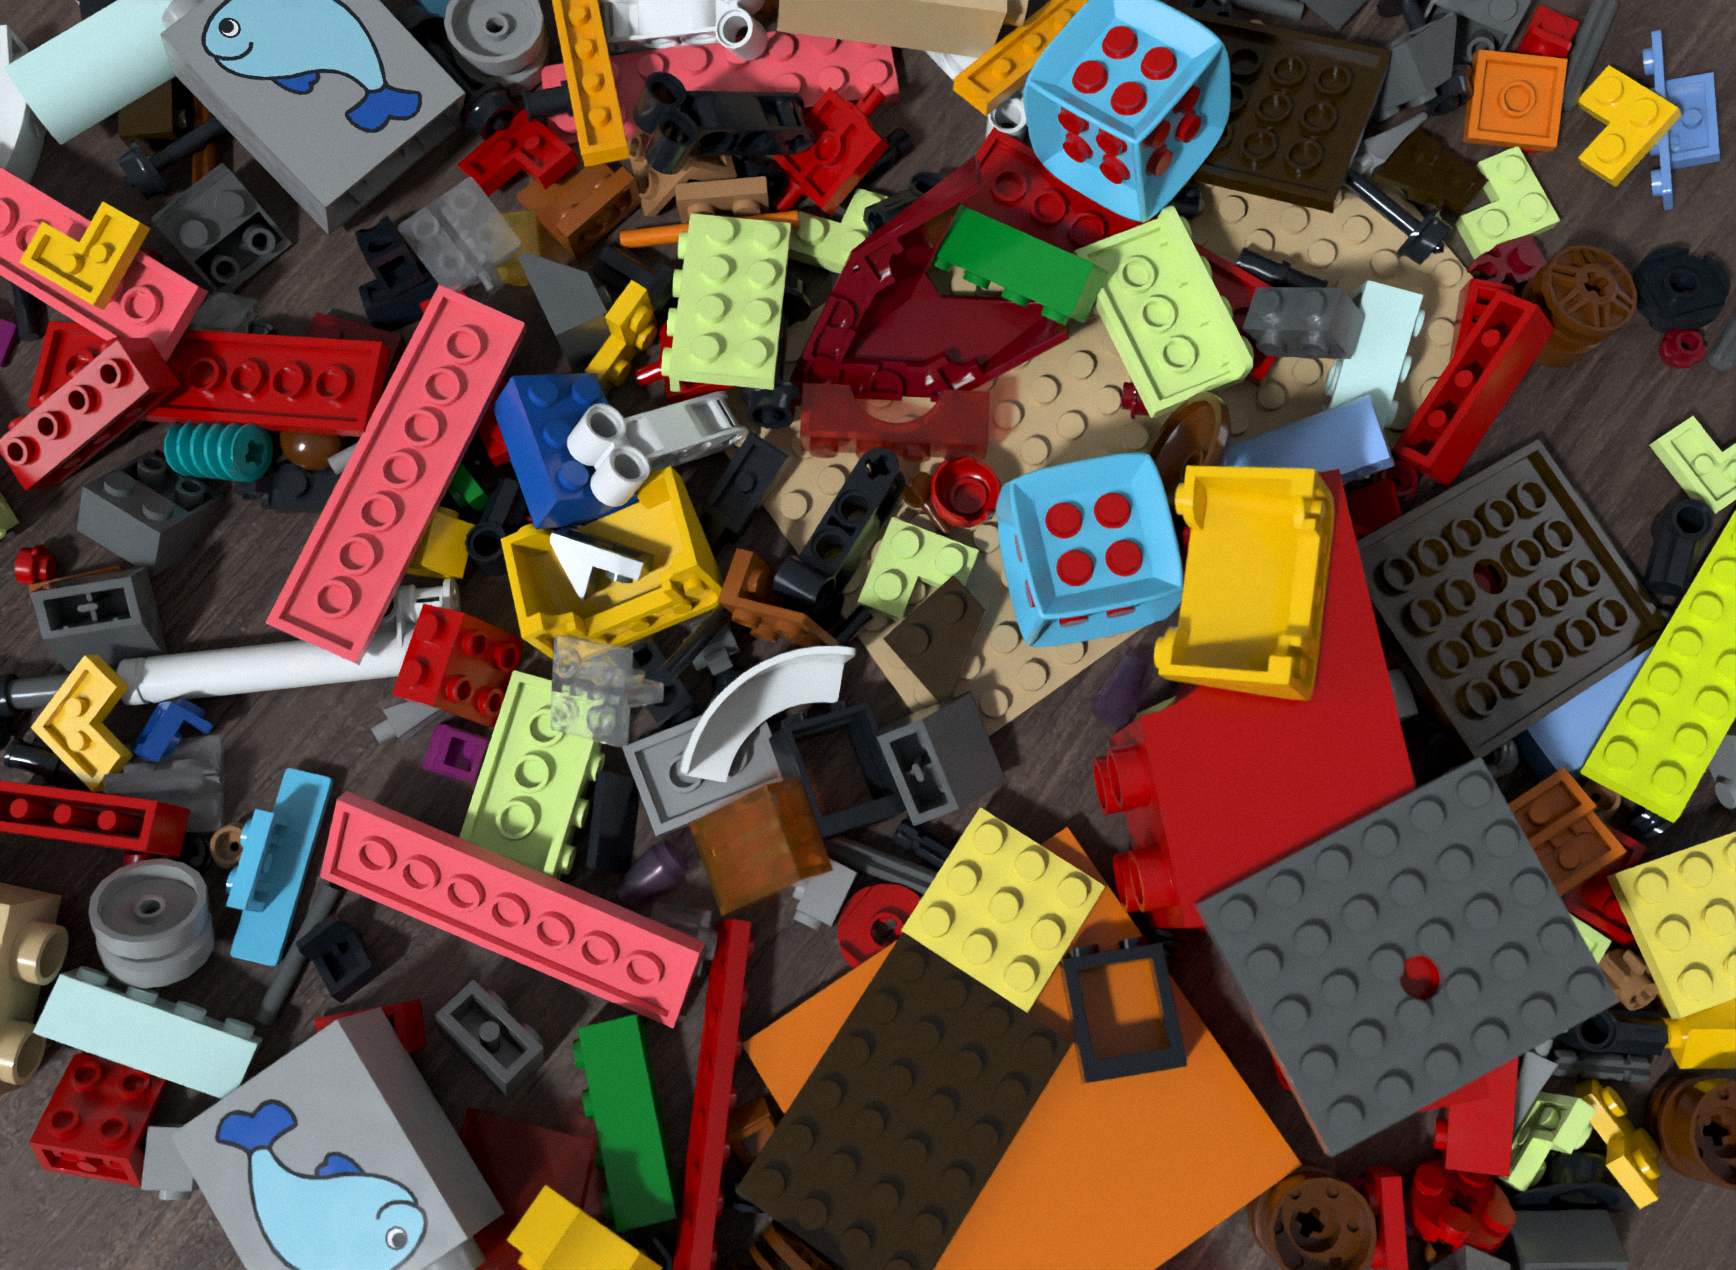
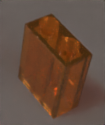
(760, 846)

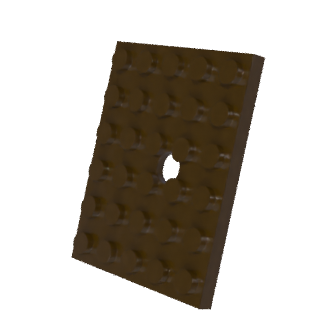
(1549, 633)

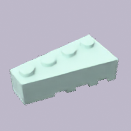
(1380, 350)
(148, 1032)

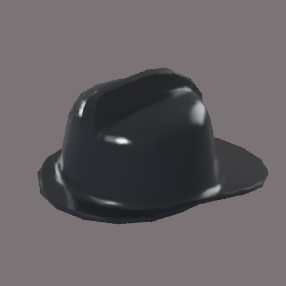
(1575, 1182)

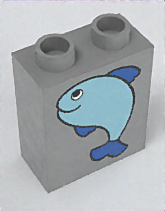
(316, 92)
(340, 1161)

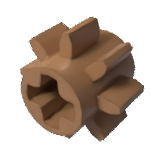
(1629, 978)

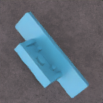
(275, 866)

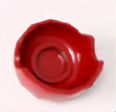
(965, 492)

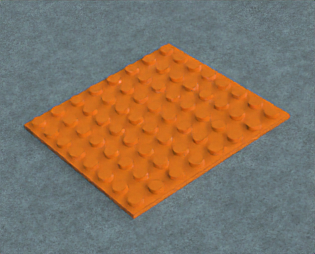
(1100, 1167)

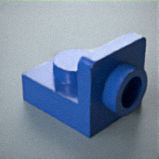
(161, 732)

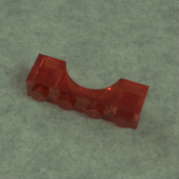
(837, 424)

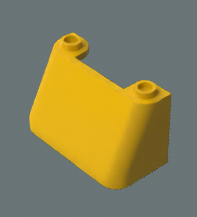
(1251, 580)
(679, 584)

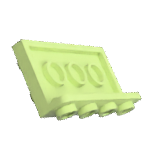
(727, 302)
(1167, 314)
(532, 783)

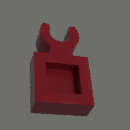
(1510, 262)

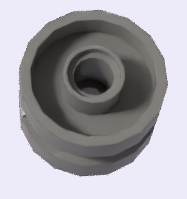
(499, 41)
(152, 923)

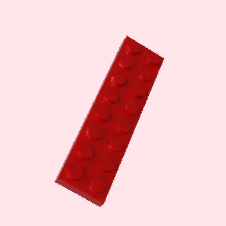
(1036, 202)
(244, 378)

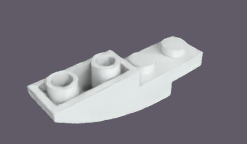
(20, 128)

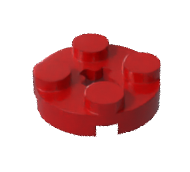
(863, 910)
(1488, 1207)

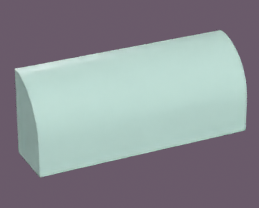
(94, 67)

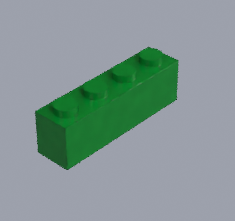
(1020, 265)
(628, 1123)

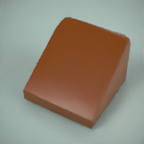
(750, 1129)

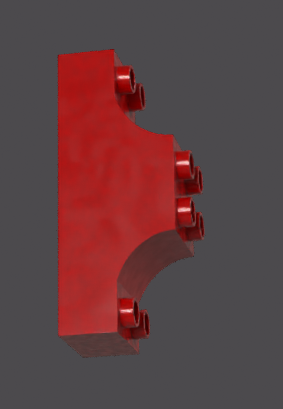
(1252, 777)

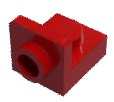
(1547, 34)

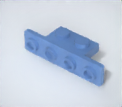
(1695, 135)

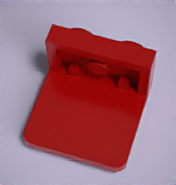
(458, 665)

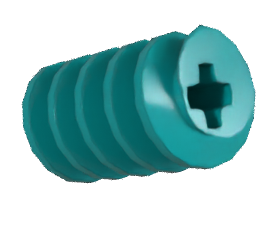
(218, 450)

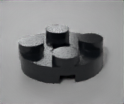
(1673, 310)

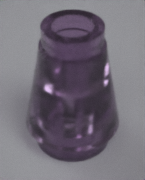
(1120, 692)
(653, 873)

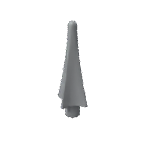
(1377, 149)
(404, 721)
(1531, 1077)

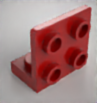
(98, 1120)

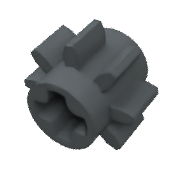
(717, 652)

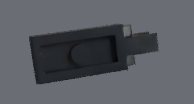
(290, 488)
(742, 491)

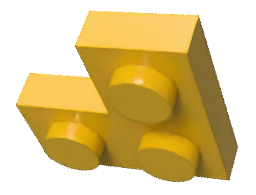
(1634, 124)
(94, 264)
(631, 329)
(74, 722)
(1630, 1152)

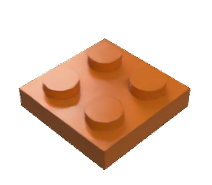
(1515, 100)

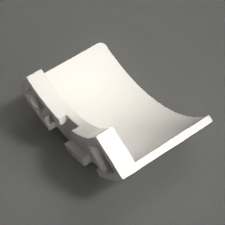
(766, 689)

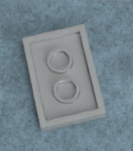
(679, 800)

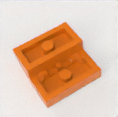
(1565, 831)

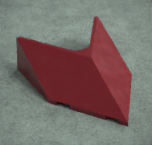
(894, 330)

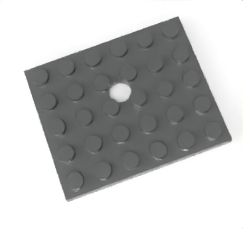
(1328, 938)

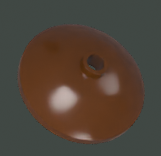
(1191, 436)

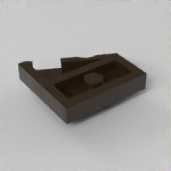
(1431, 174)
(939, 637)

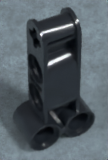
(716, 123)
(817, 585)

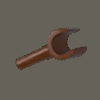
(917, 494)

